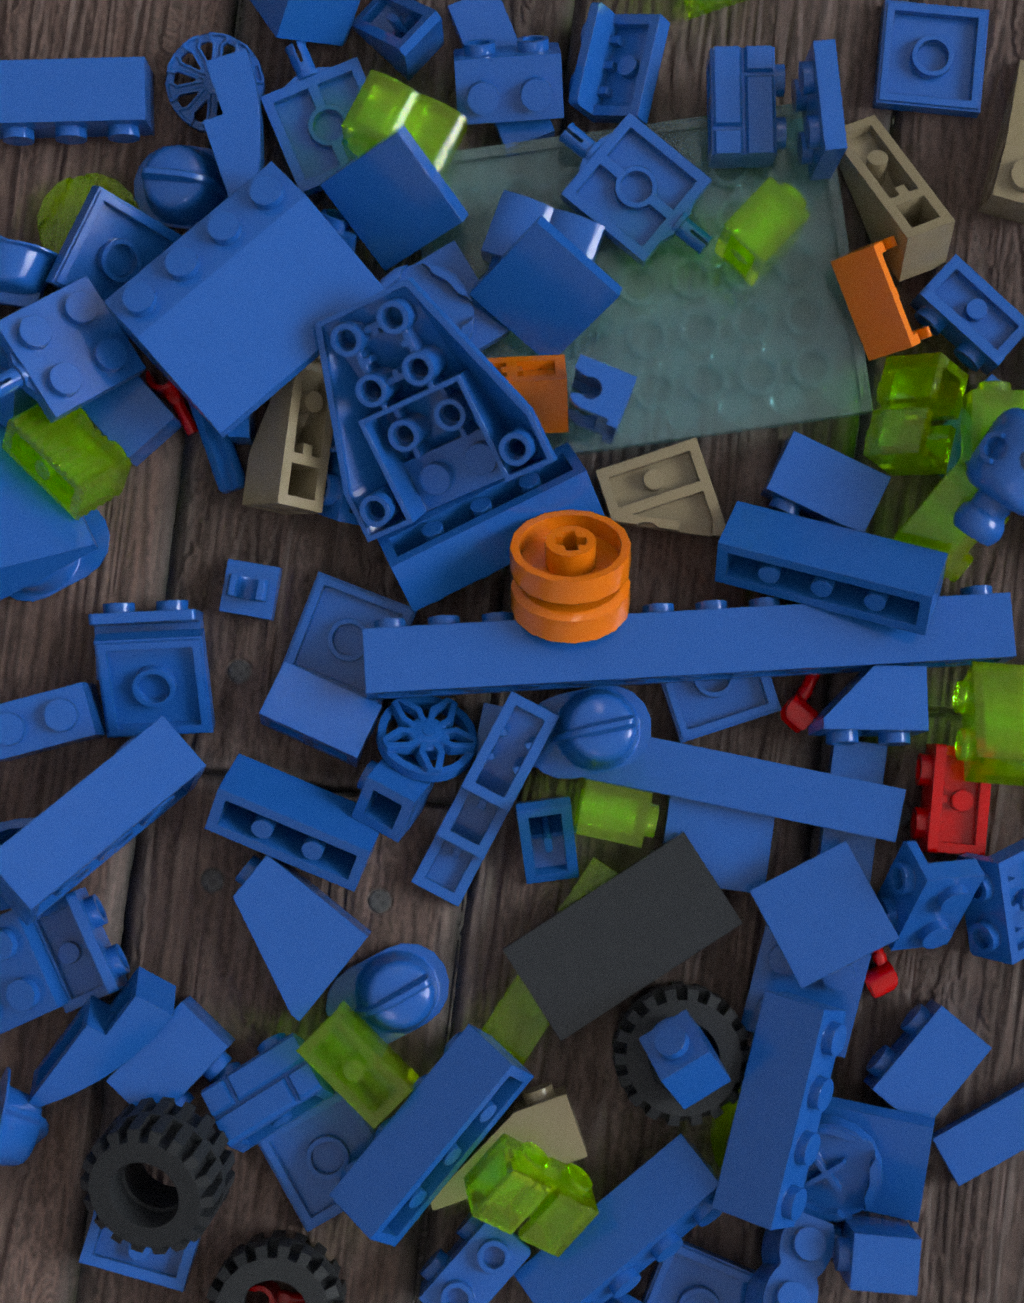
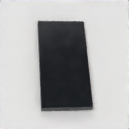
(622, 935)

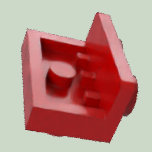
(951, 810)

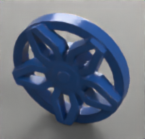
(427, 738)

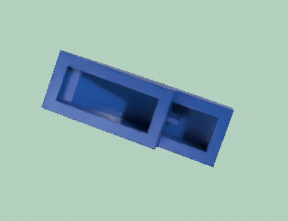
(239, 131)
(104, 1037)

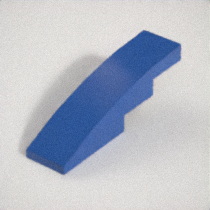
(485, 798)

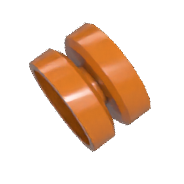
(570, 576)

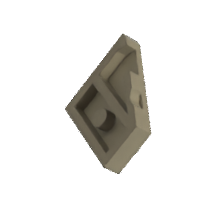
(663, 492)

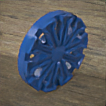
(202, 84)

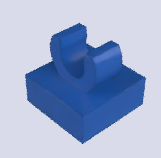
(250, 589)

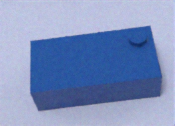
(96, 819)

